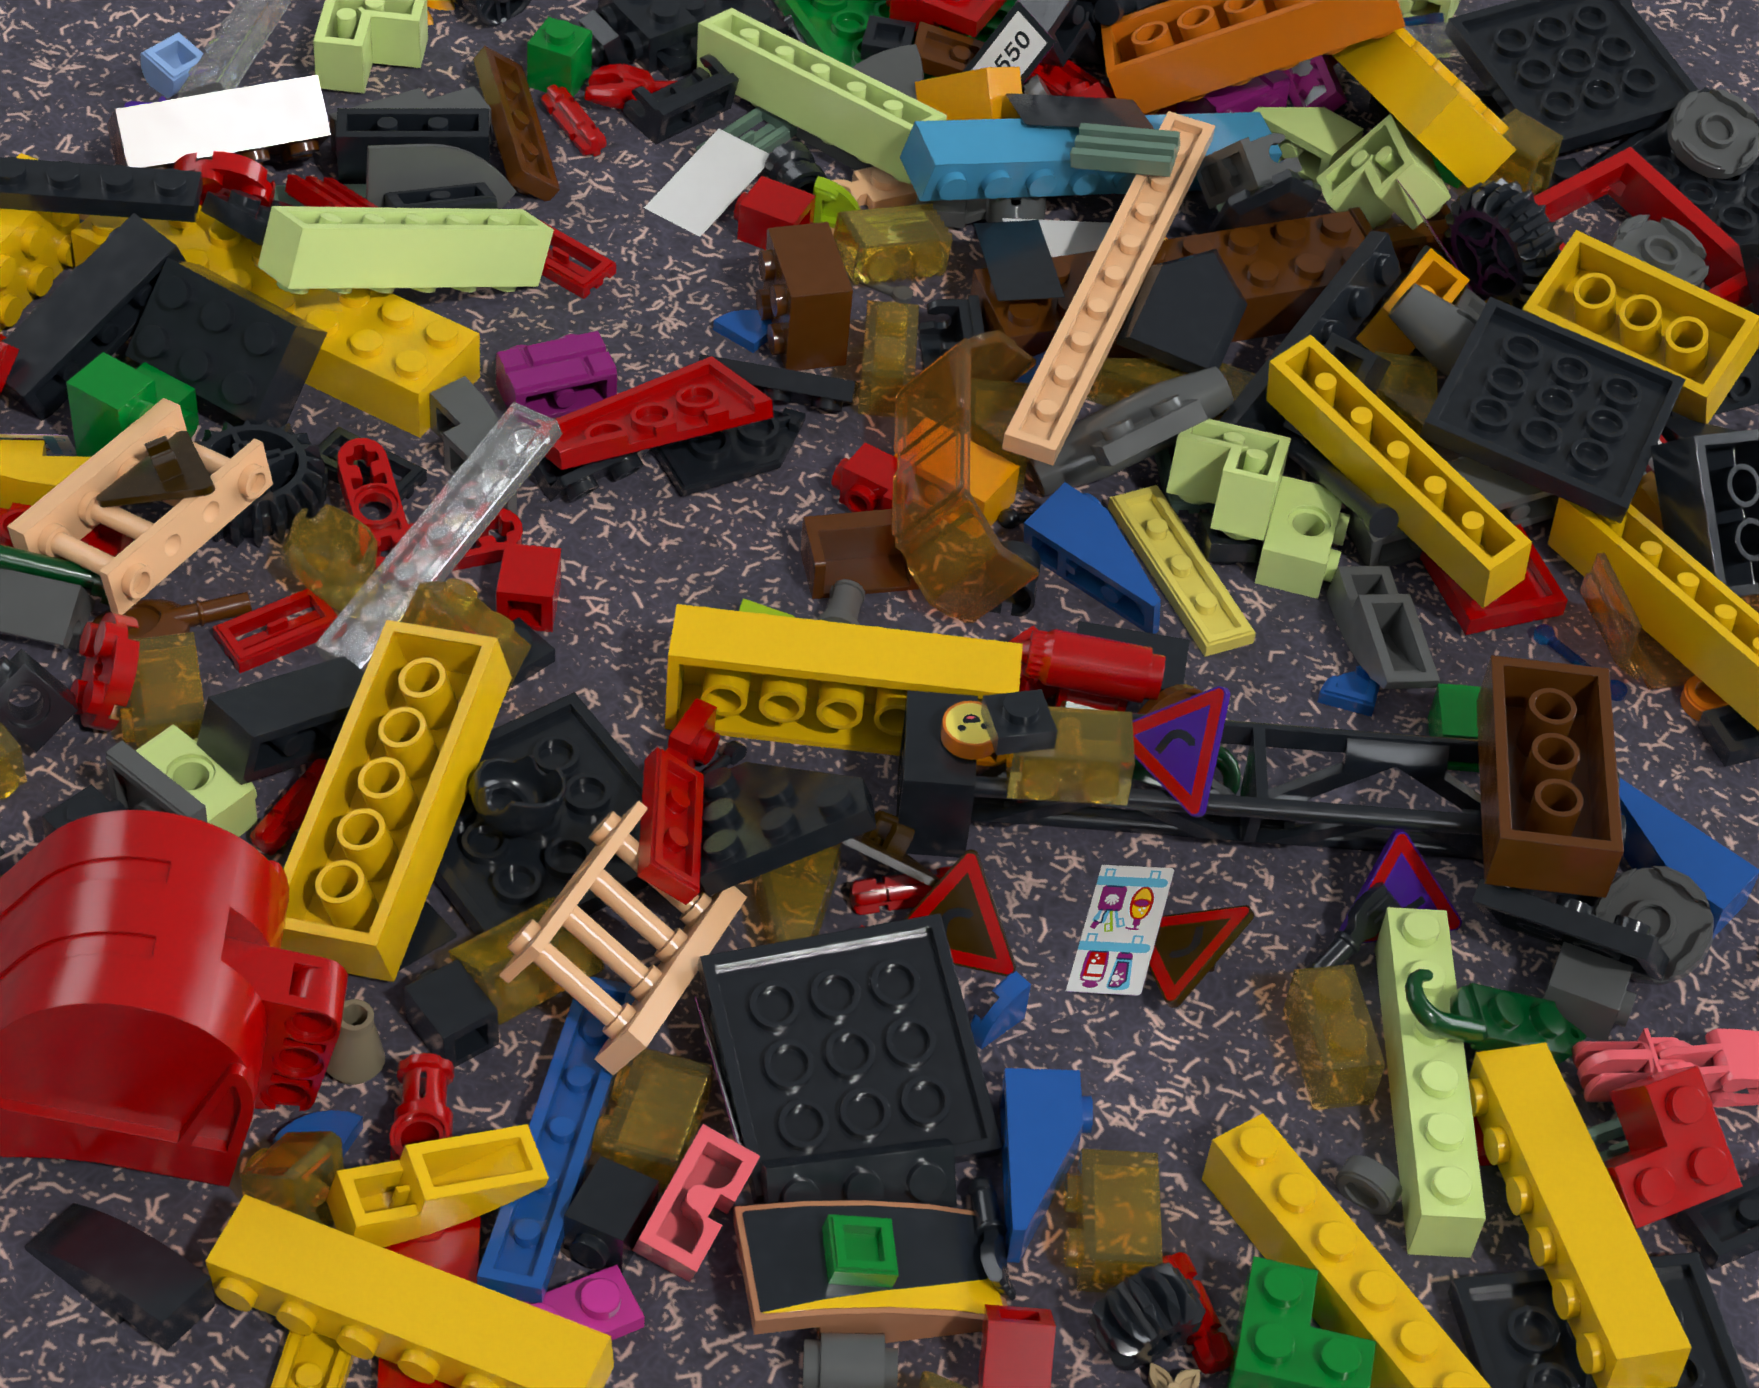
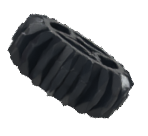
(1502, 240)
(296, 475)

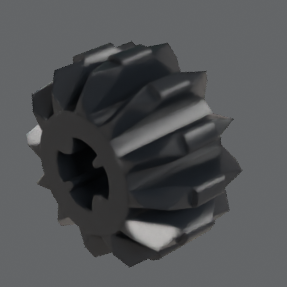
(1146, 1316)

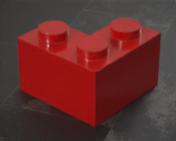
(1674, 1146)

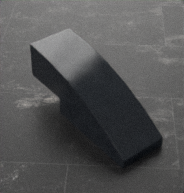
(125, 1272)

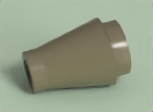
(359, 1047)

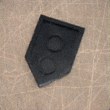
(1278, 201)
(1185, 313)
(729, 453)

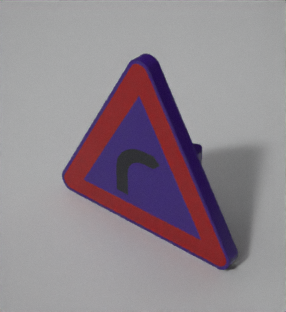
(1183, 745)
(1408, 880)

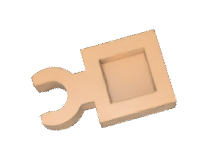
(878, 189)

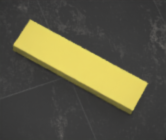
(1181, 570)

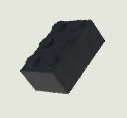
(226, 343)
(1712, 503)

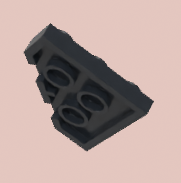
(773, 816)

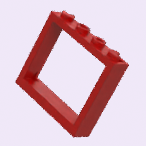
(1646, 192)

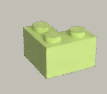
(364, 33)
(1369, 176)
(1232, 469)

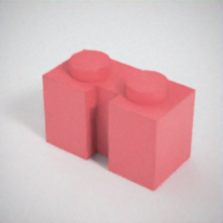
(707, 1178)

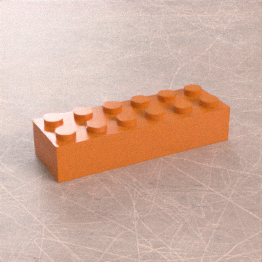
(1204, 45)

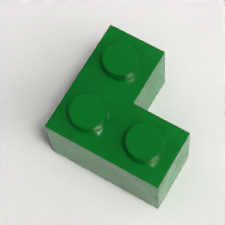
(114, 395)
(1280, 1347)

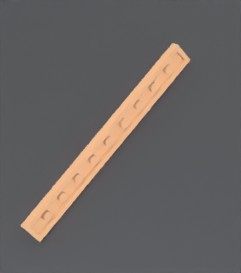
(1104, 299)

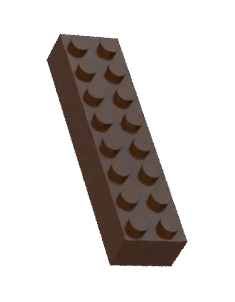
(1274, 264)

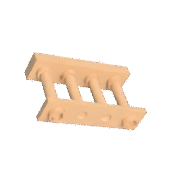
(158, 548)
(654, 988)

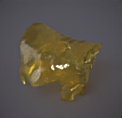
(330, 554)

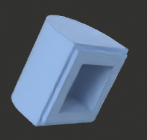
(168, 64)

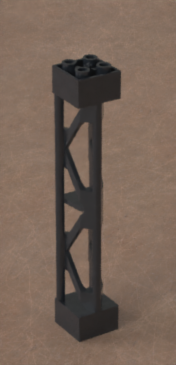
(943, 794)

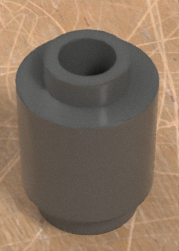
(849, 1361)

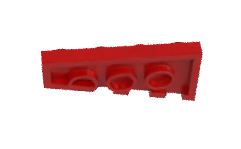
(659, 412)

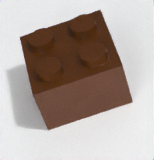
(805, 296)

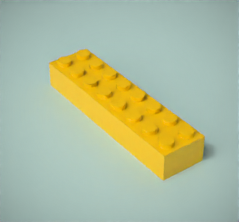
(378, 346)

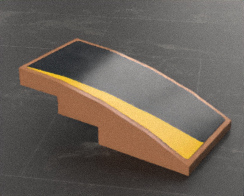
(938, 1264)

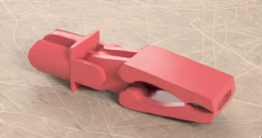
(1726, 1064)

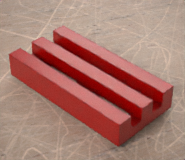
(325, 193)
(571, 275)
(281, 635)

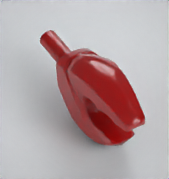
(614, 84)

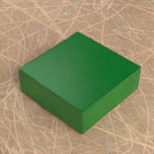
(860, 1251)

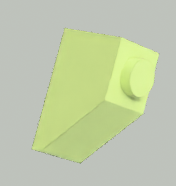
(1311, 135)

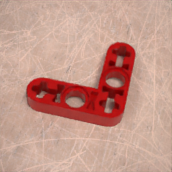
(384, 490)

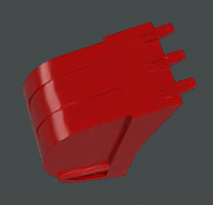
(154, 997)

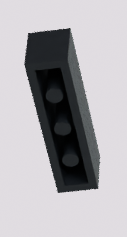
(86, 315)

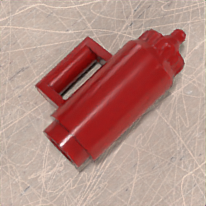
(1093, 669)

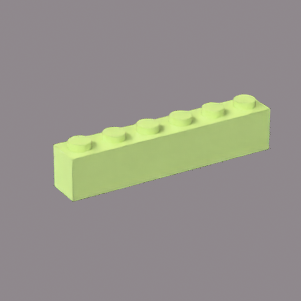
(814, 90)
(403, 248)
(1428, 1091)

